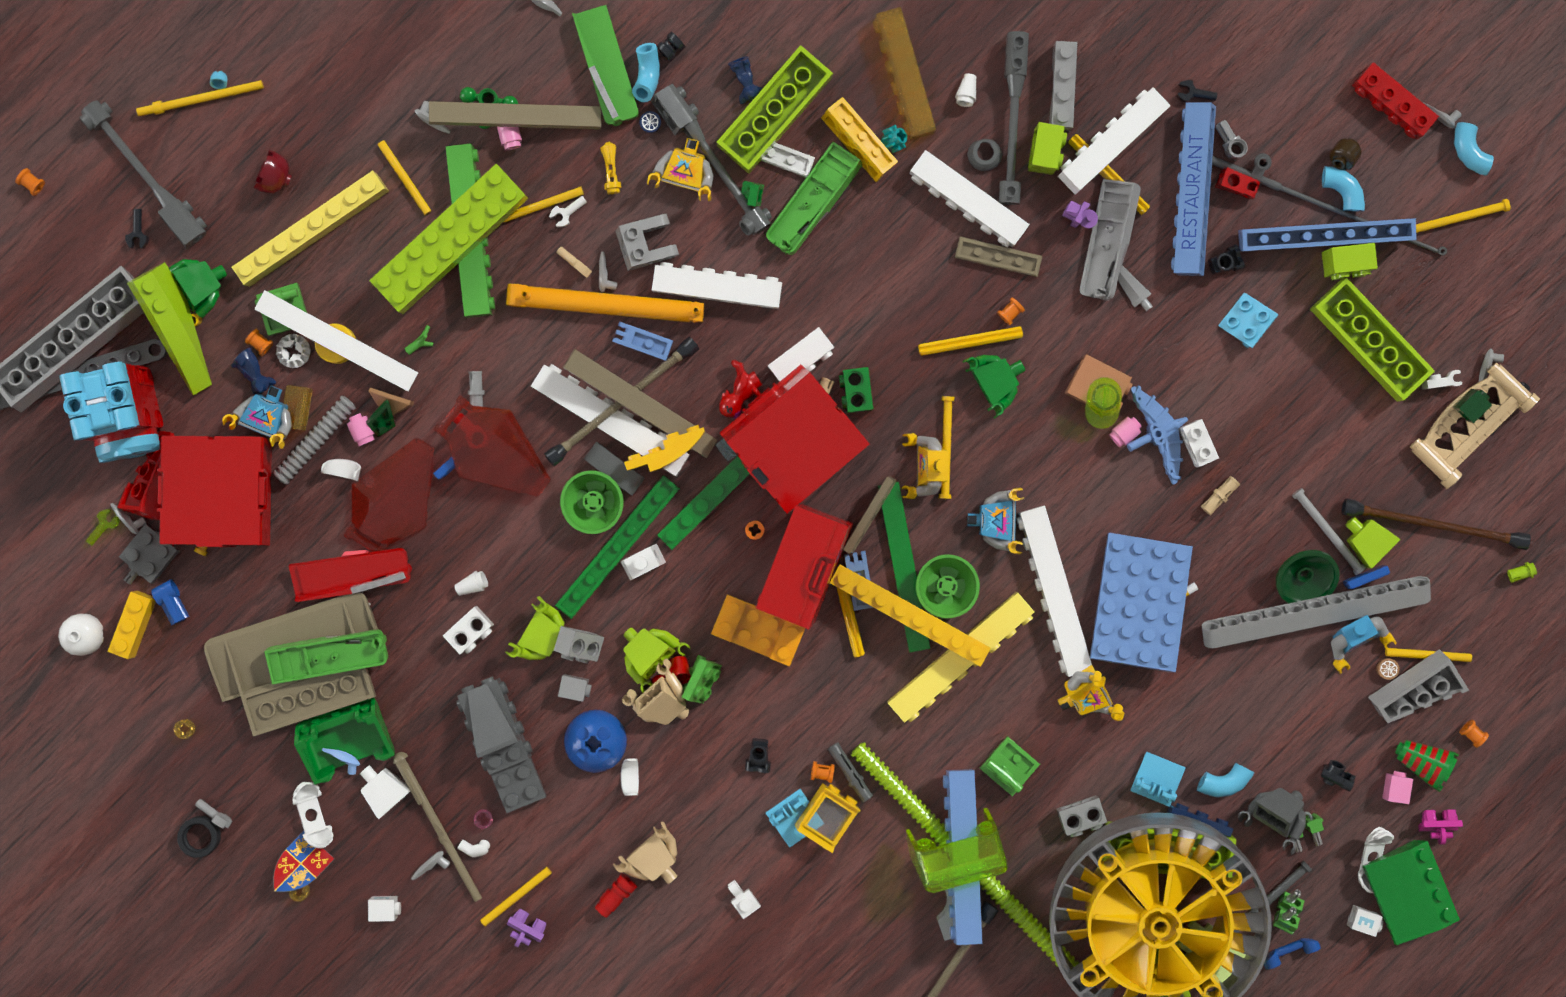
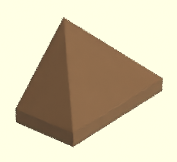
(396, 403)

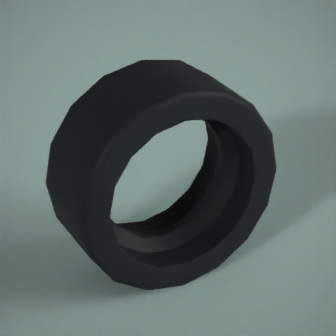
(187, 848)

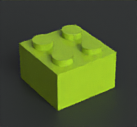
(1046, 148)
(1349, 260)

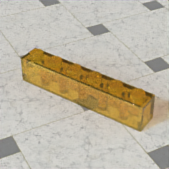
(905, 73)

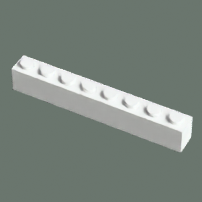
(588, 406)
(1055, 590)

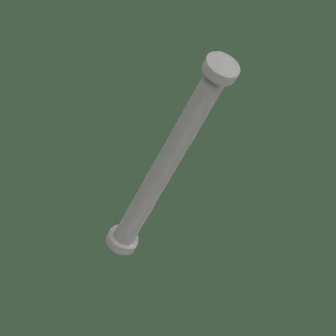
(1299, 494)

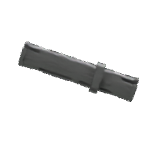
(854, 779)

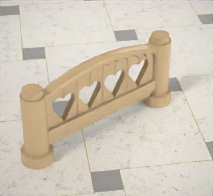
(1445, 462)

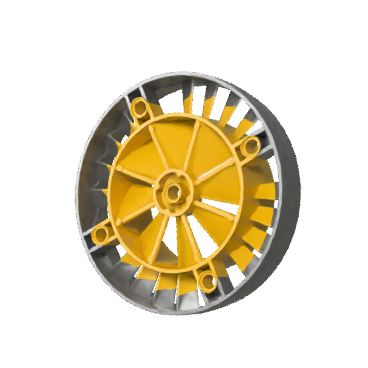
(1125, 932)

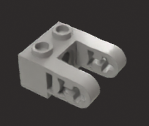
(634, 244)

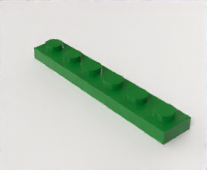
(704, 503)

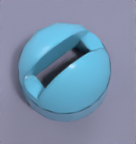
(215, 80)

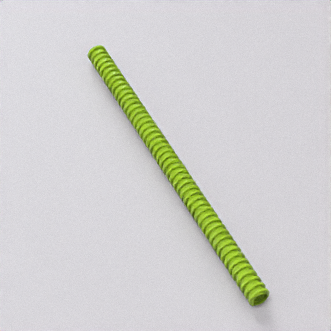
(937, 830)

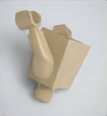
(660, 701)
(652, 858)

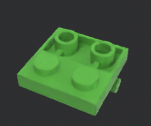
(288, 293)
(703, 676)
(1009, 766)

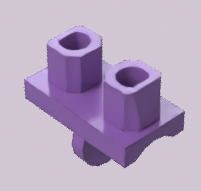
(1079, 215)
(534, 932)

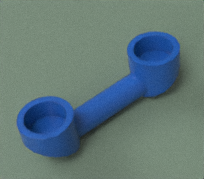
(1308, 945)

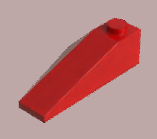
(142, 494)

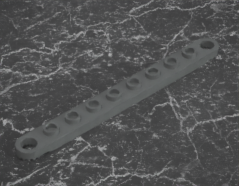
(134, 355)

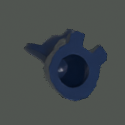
(744, 74)
(250, 369)

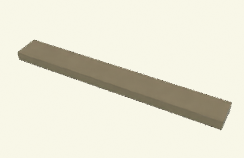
(514, 115)
(634, 399)

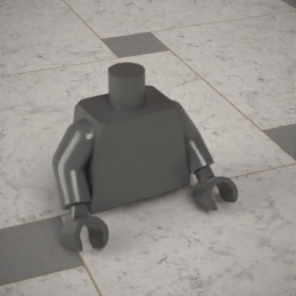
(1280, 812)

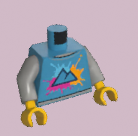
(264, 416)
(998, 520)
(1356, 635)

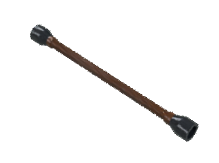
(1355, 508)

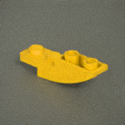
(675, 448)

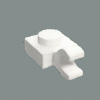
(1436, 381)
(744, 900)

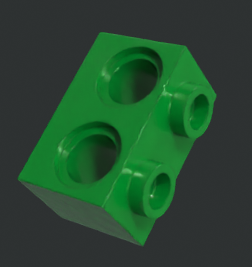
(862, 390)

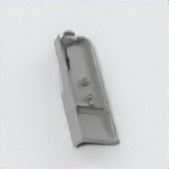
(1109, 238)

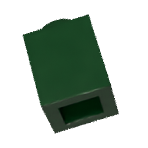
(1473, 405)

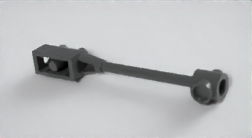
(1016, 72)
(682, 117)
(174, 212)

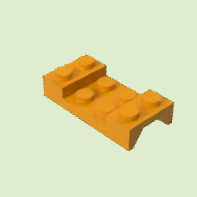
(757, 630)

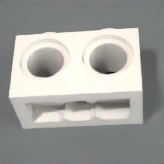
(1198, 443)
(465, 626)

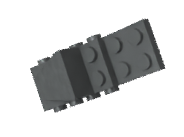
(501, 743)

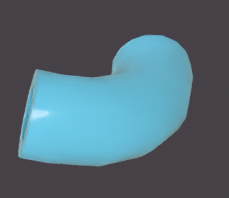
(647, 72)
(1468, 150)
(1346, 185)
(1225, 785)

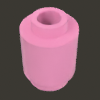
(509, 137)
(360, 430)
(1125, 431)

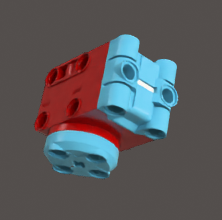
(114, 410)

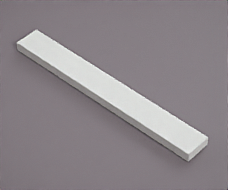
(336, 340)

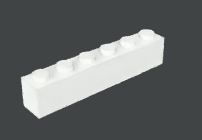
(1113, 140)
(969, 199)
(717, 287)

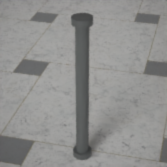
(1289, 881)

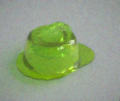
(1103, 403)

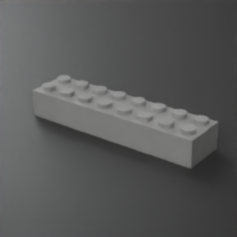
(69, 340)

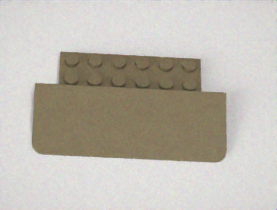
(242, 669)

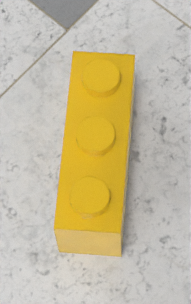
(132, 625)

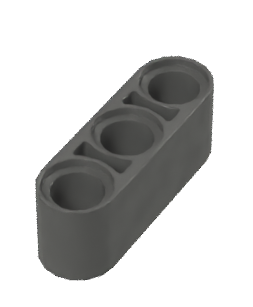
(614, 467)

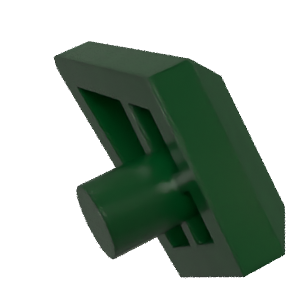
(381, 419)

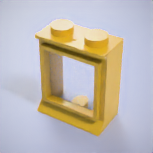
(827, 816)

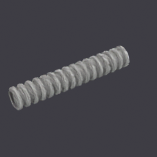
(314, 440)

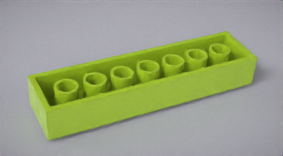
(449, 239)

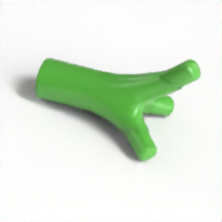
(419, 342)

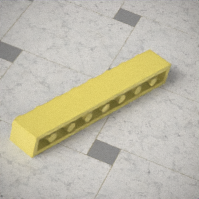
(310, 229)
(951, 666)

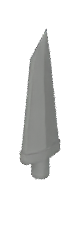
(1133, 288)

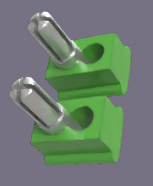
(1314, 826)
(1290, 907)

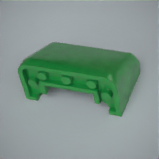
(352, 729)

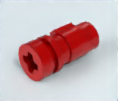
(614, 897)

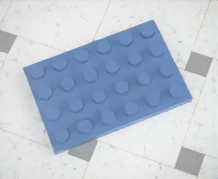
(1141, 602)

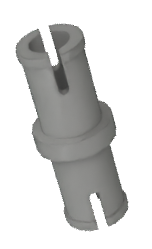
(476, 392)

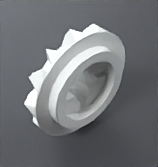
(301, 345)

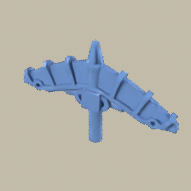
(1161, 431)

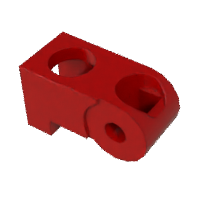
(1237, 183)

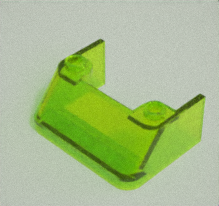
(960, 860)

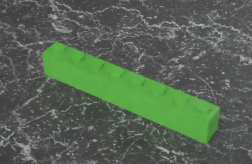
(473, 268)

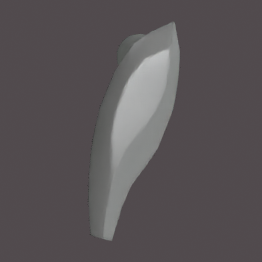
(548, 5)
(424, 115)
(1444, 118)
(603, 282)
(1487, 363)
(132, 526)
(430, 863)

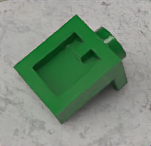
(752, 192)

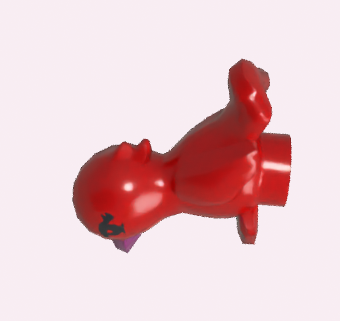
(744, 388)

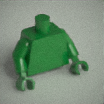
(996, 380)

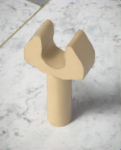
(578, 265)

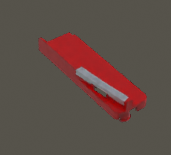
(349, 574)

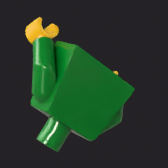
(198, 285)

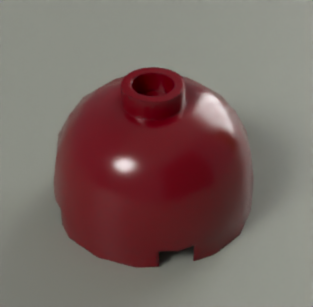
(273, 174)

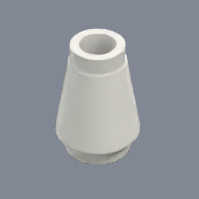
(967, 91)
(473, 583)

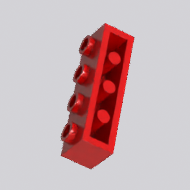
(1394, 101)

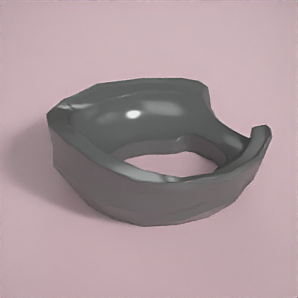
(984, 165)

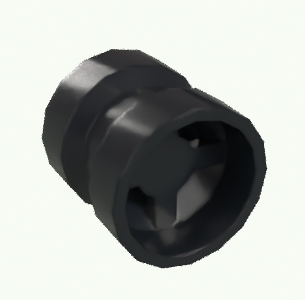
(667, 49)

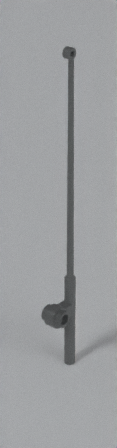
(1258, 171)

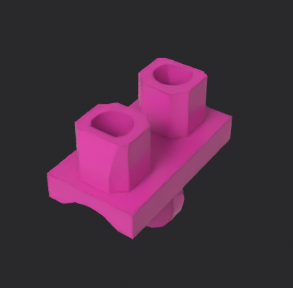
(1449, 823)

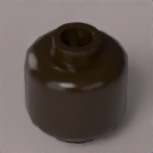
(1345, 154)

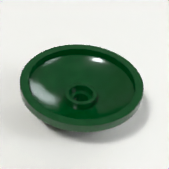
(1317, 580)

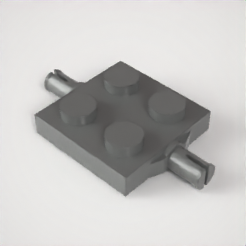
(147, 556)

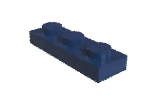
(1220, 824)

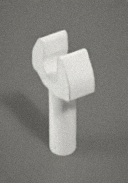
(566, 212)

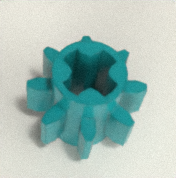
(894, 138)

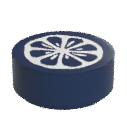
(650, 122)

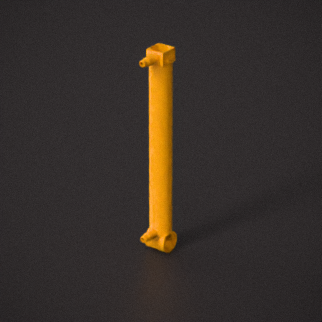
(604, 303)

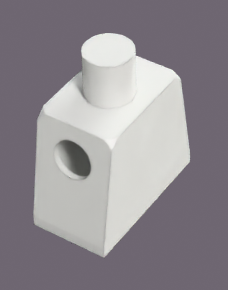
(643, 561)
(382, 790)

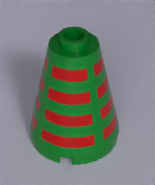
(1427, 762)

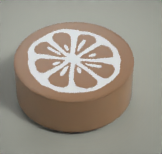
(1387, 668)

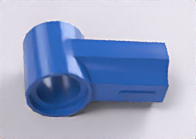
(168, 597)

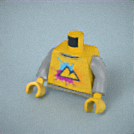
(685, 169)
(931, 466)
(1089, 694)

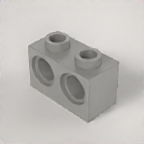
(578, 644)
(1080, 810)

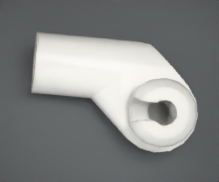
(474, 850)

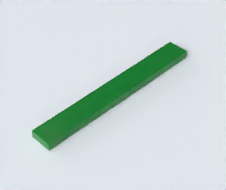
(617, 547)
(902, 560)

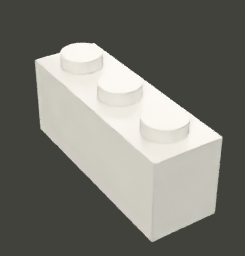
(805, 352)

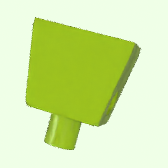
(1370, 541)

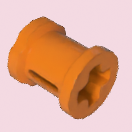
(30, 182)
(1011, 311)
(259, 342)
(749, 533)
(1474, 733)
(822, 772)

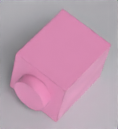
(1397, 787)

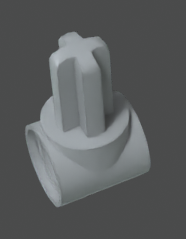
(1230, 139)

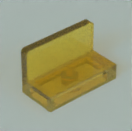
(298, 404)

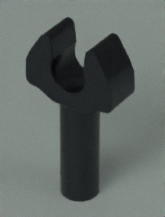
(1193, 92)
(137, 231)

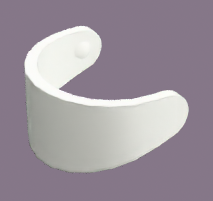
(342, 468)
(630, 777)

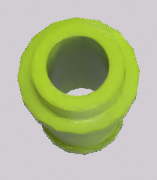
(1522, 572)

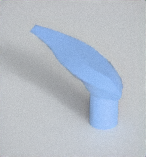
(344, 757)

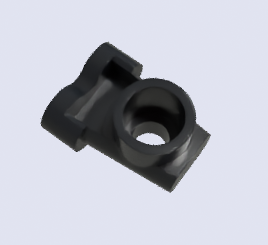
(1229, 260)
(758, 760)
(1334, 774)

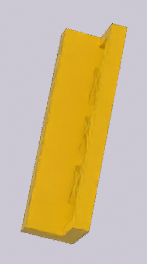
(859, 139)

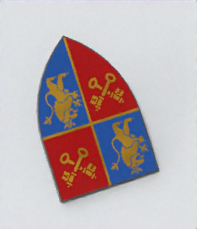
(299, 865)

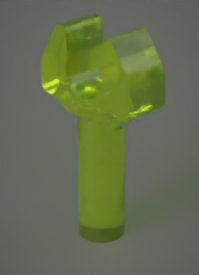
(103, 525)

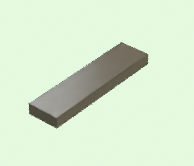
(998, 256)
(869, 515)

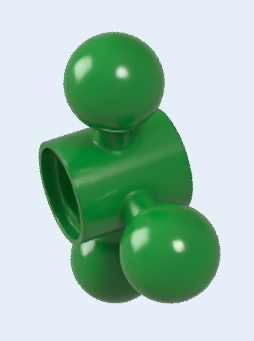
(469, 95)

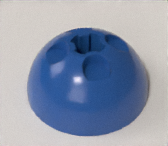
(605, 731)

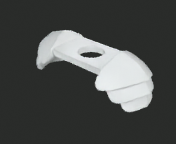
(316, 832)
(1374, 843)

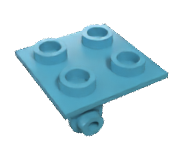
(1248, 320)
(1158, 779)
(786, 814)

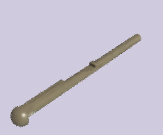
(418, 794)

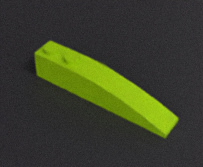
(173, 323)

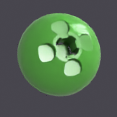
(584, 510)
(962, 588)

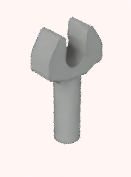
(217, 818)

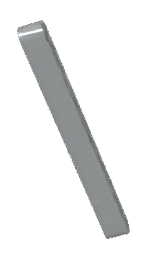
(1316, 612)

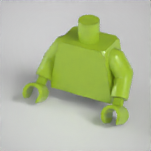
(540, 635)
(646, 651)

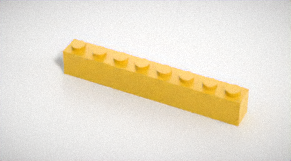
(910, 615)

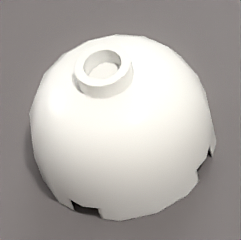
(81, 634)

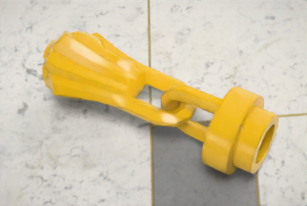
(609, 152)

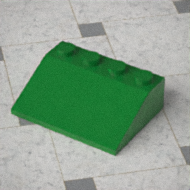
(1411, 892)

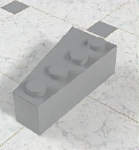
(1418, 687)

